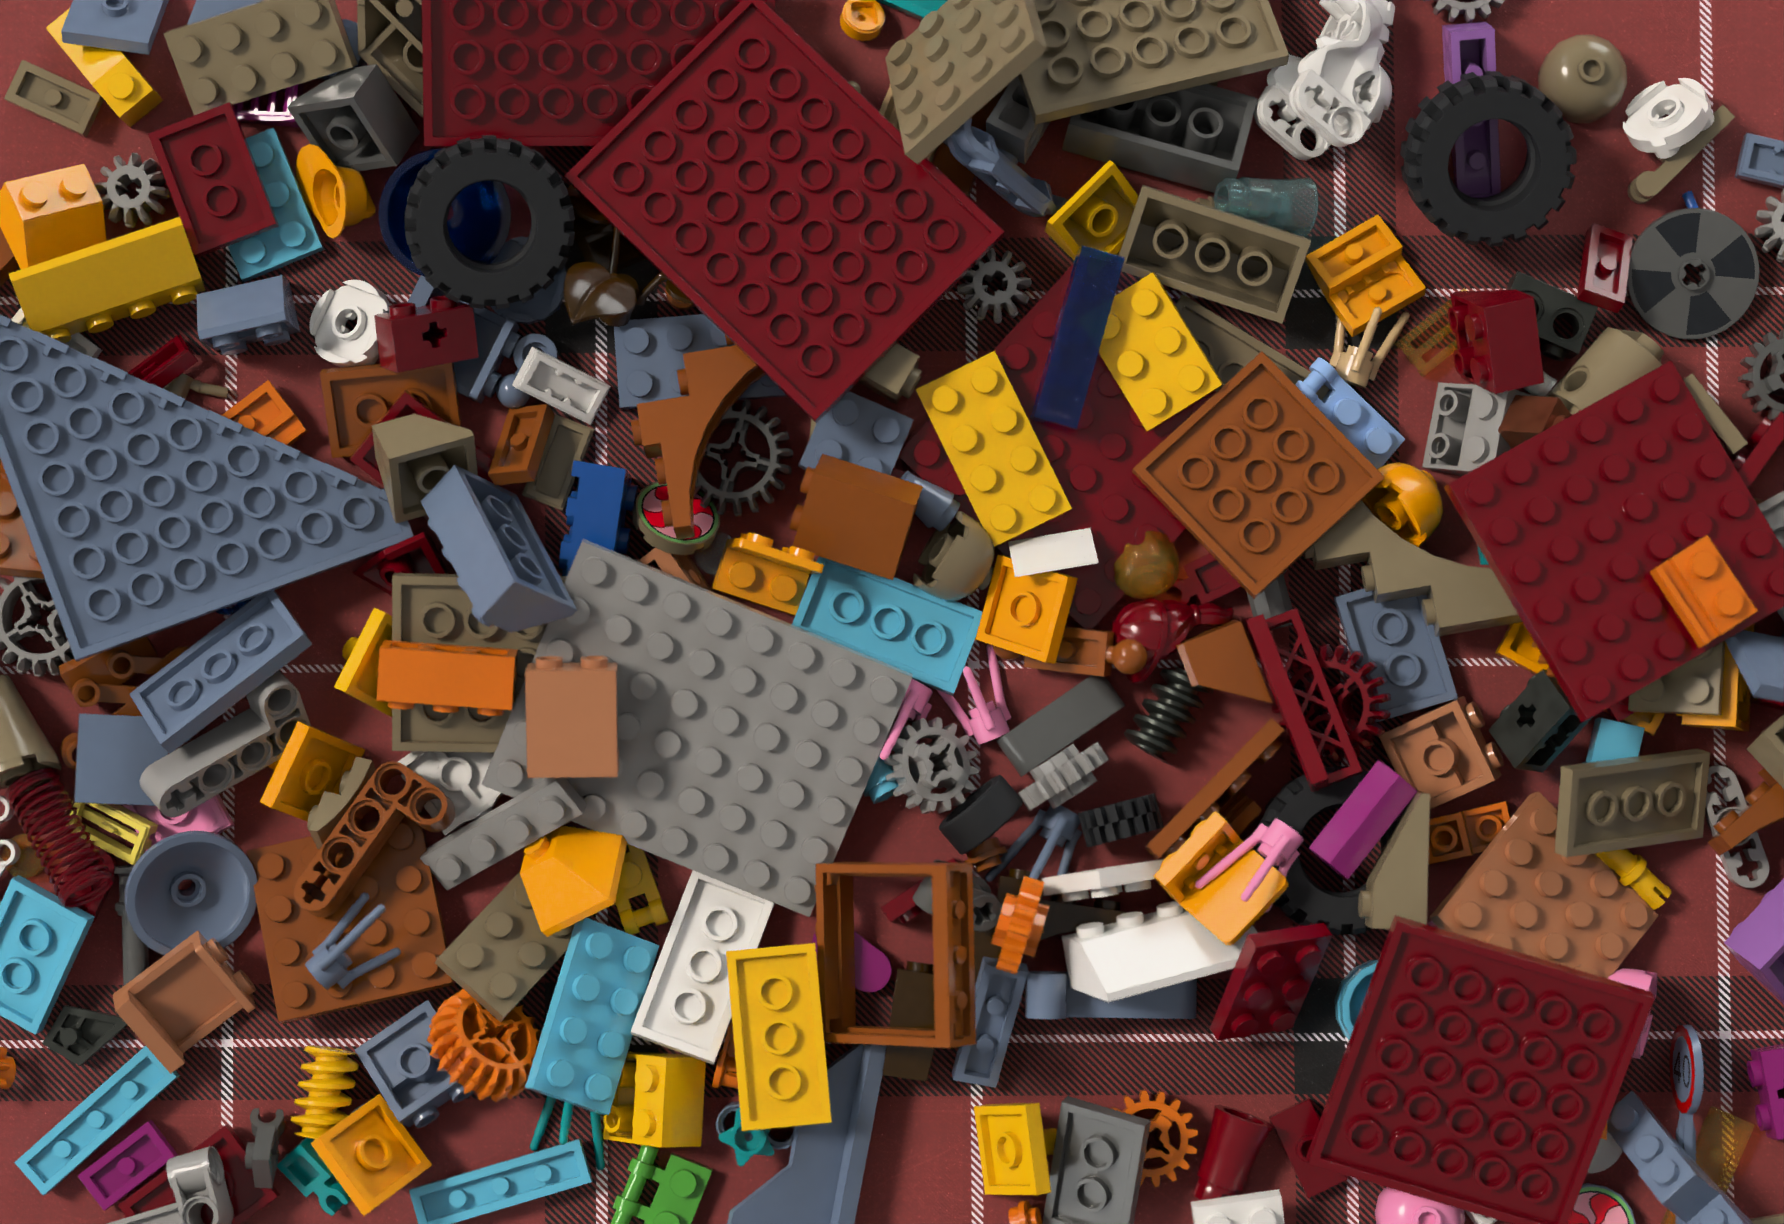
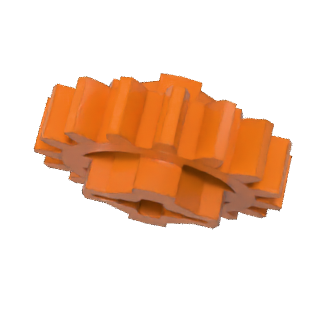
(1020, 925)
(1163, 1121)

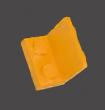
(764, 574)

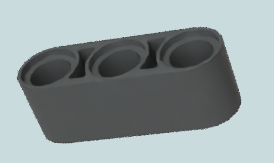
(1060, 723)

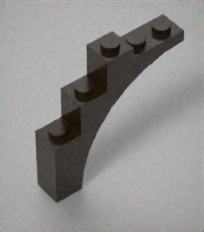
(915, 985)

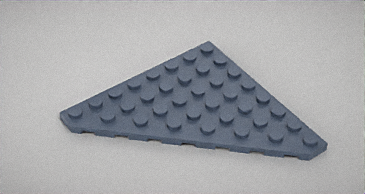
(158, 504)

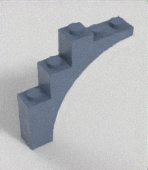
(1668, 1167)

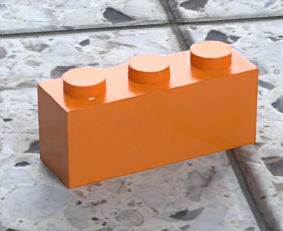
(447, 676)

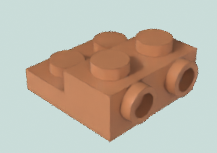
(1444, 752)

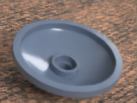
(215, 904)

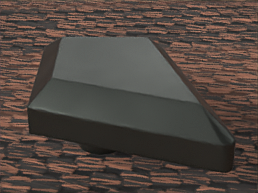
(82, 1033)

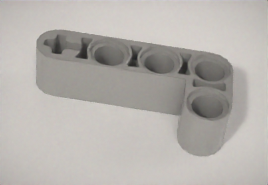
(228, 751)

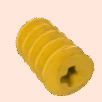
(324, 1090)

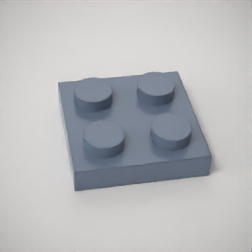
(858, 434)

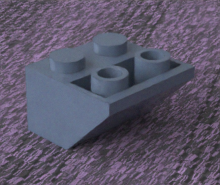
(247, 315)

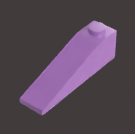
(1476, 151)

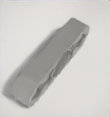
(1733, 860)

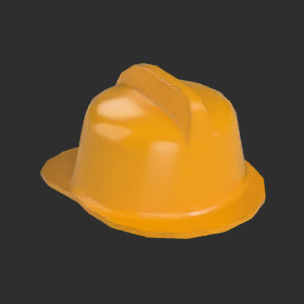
(332, 191)

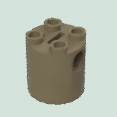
(1606, 366)

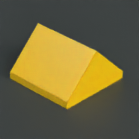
(1095, 214)

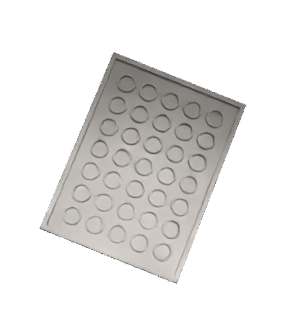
(731, 728)

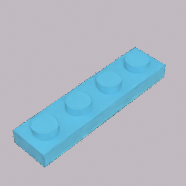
(95, 1120)
(502, 1184)

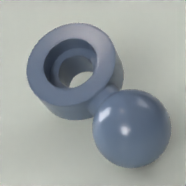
(505, 391)

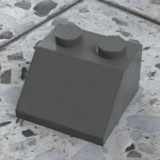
(356, 119)

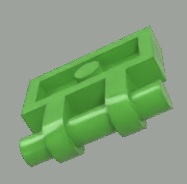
(676, 1196)

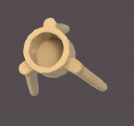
(1356, 364)

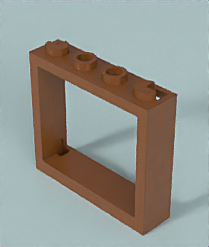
(951, 954)

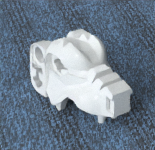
(1337, 74)

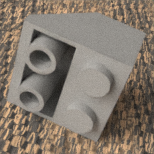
(1466, 428)

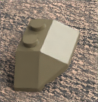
(393, 40)

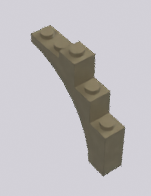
(1457, 594)

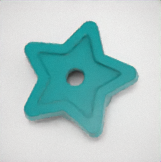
(746, 1149)

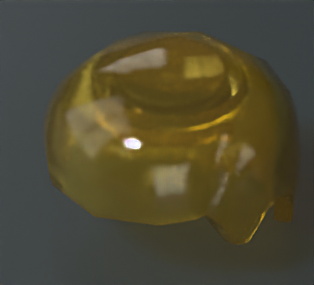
(1148, 567)

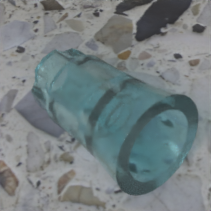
(1273, 202)

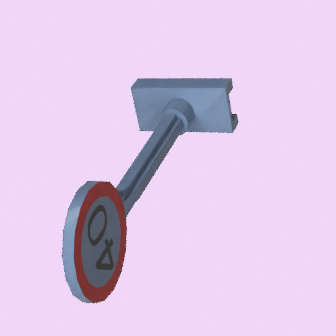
(1686, 1085)

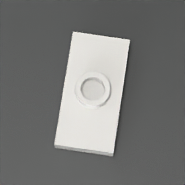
(561, 385)

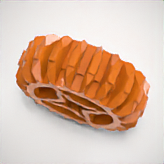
(480, 1049)

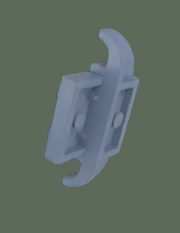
(1000, 172)

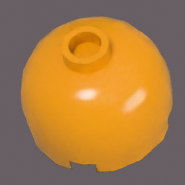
(1406, 502)

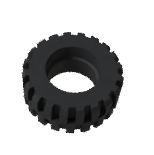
(1530, 195)
(476, 281)
(1303, 899)

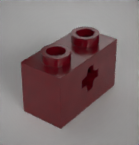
(449, 340)

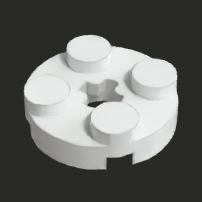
(1687, 111)
(330, 317)

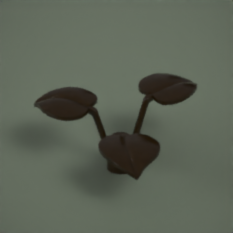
(601, 294)

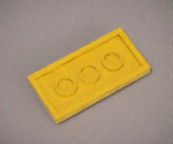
(993, 449)
(778, 1037)

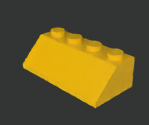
(109, 282)

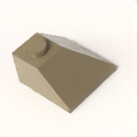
(415, 456)

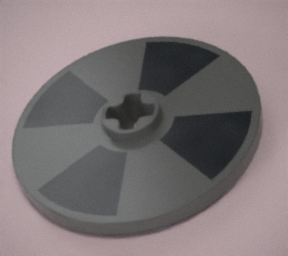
(1726, 280)

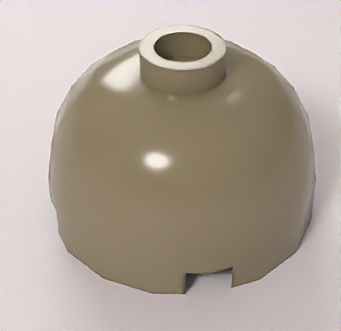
(1583, 77)
(956, 560)

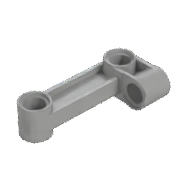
(195, 1180)

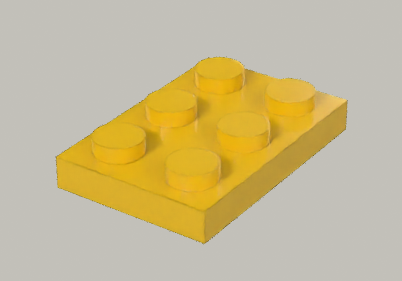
(1154, 354)

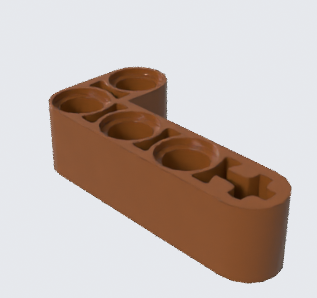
(368, 843)

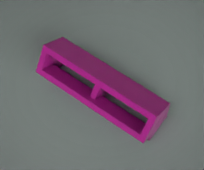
(1362, 819)

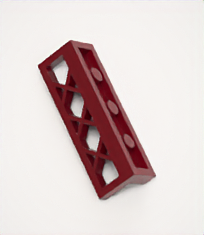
(1288, 704)

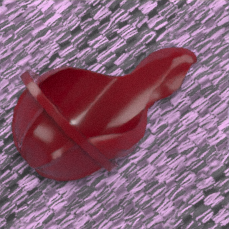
(1162, 627)

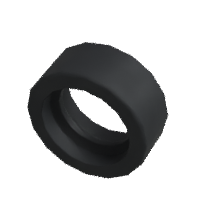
(981, 814)

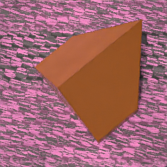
(1224, 661)

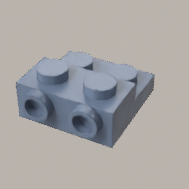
(405, 1070)

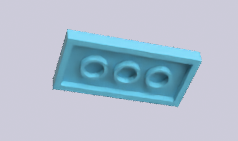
(890, 622)
(592, 1016)

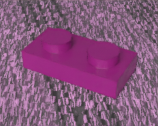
(127, 1165)

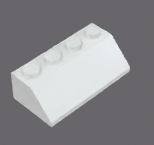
(1145, 953)

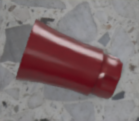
(1230, 1152)

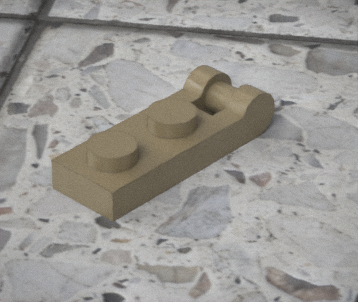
(1651, 183)

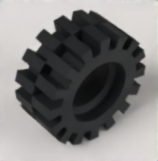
(1120, 820)

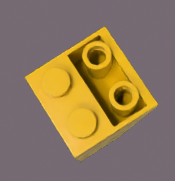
(658, 1101)

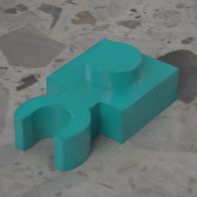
(311, 1174)

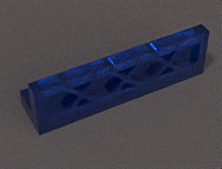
(1077, 337)

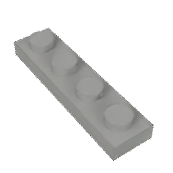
(503, 831)

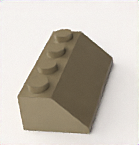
(1213, 253)

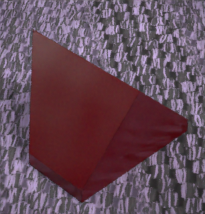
(412, 555)

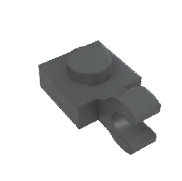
(264, 1152)

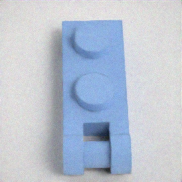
(1351, 413)

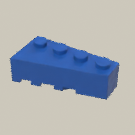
(597, 510)

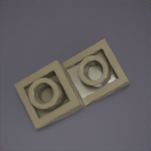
(333, 806)

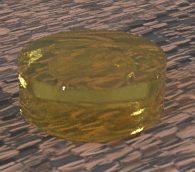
(28, 864)

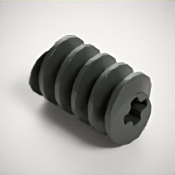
(1166, 714)

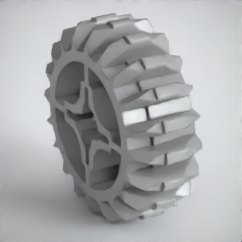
(11, 637)

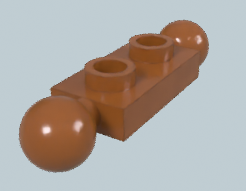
(1088, 654)

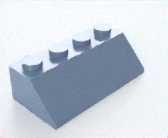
(495, 553)

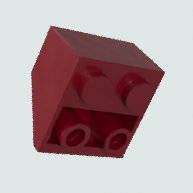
(1496, 339)

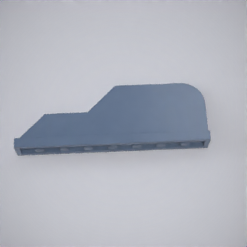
(828, 1158)

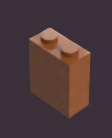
(855, 515)

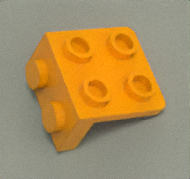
(1219, 902)

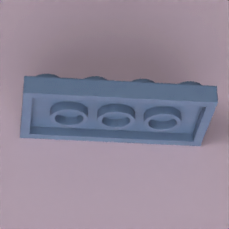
(653, 351)
(220, 670)

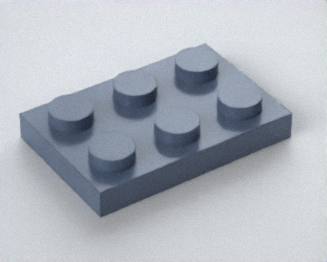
(1402, 648)

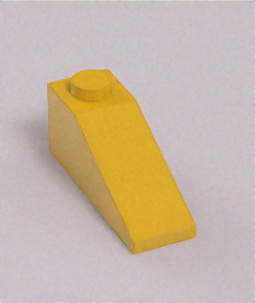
(111, 76)

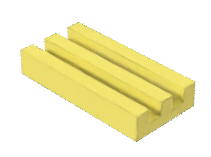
(140, 840)

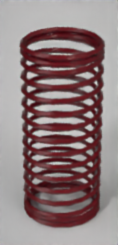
(80, 880)

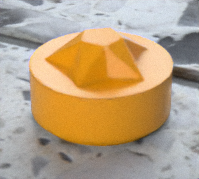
(862, 19)

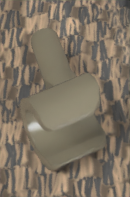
(183, 384)

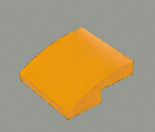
(1363, 273)

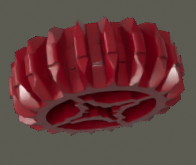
(1358, 678)

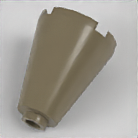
(21, 739)

